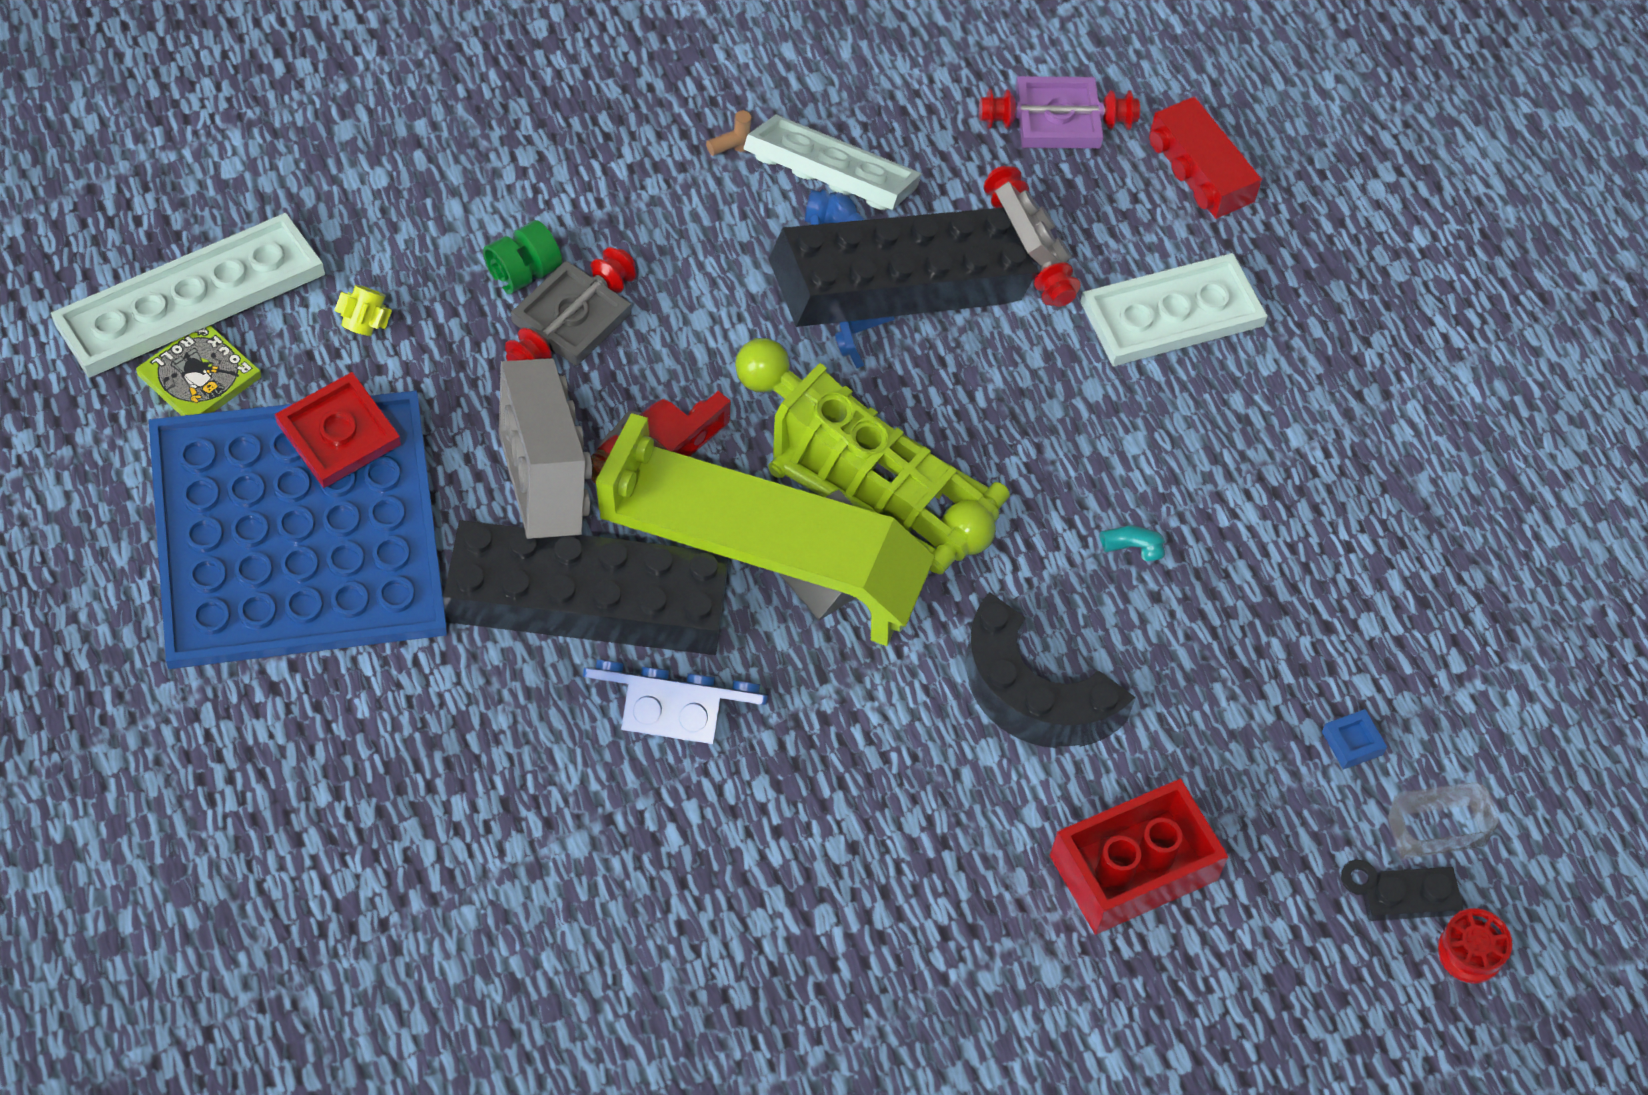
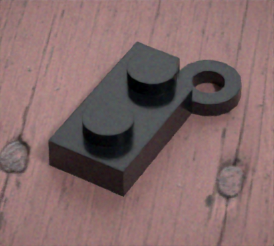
(1405, 892)

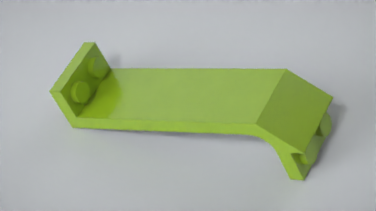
(765, 525)

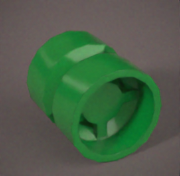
(526, 255)

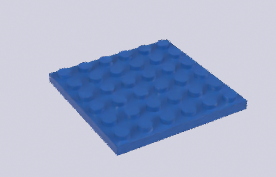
(273, 560)

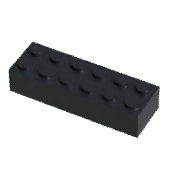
(900, 266)
(586, 588)

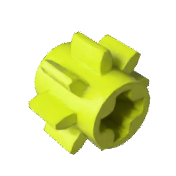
(363, 310)

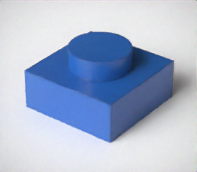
(1354, 739)

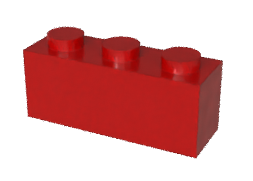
(1204, 158)

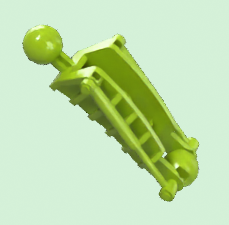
(836, 442)

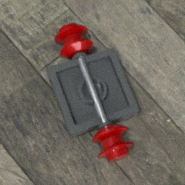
(573, 310)

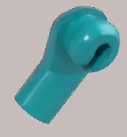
(1134, 536)

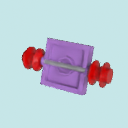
(1059, 111)

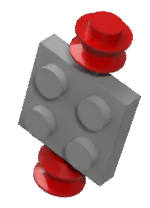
(1034, 229)

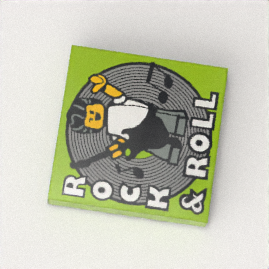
(198, 372)

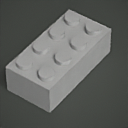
(543, 448)

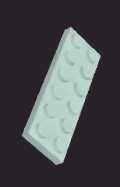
(187, 294)

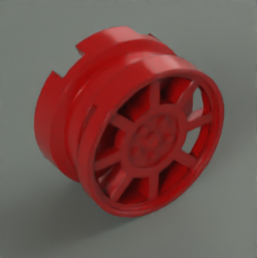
(1472, 947)

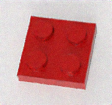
(337, 429)

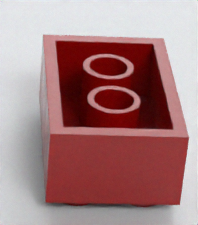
(1138, 856)

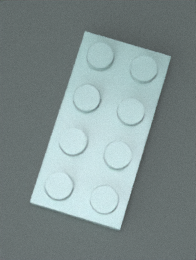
(833, 162)
(1173, 309)

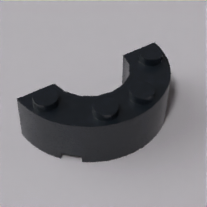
(1028, 704)

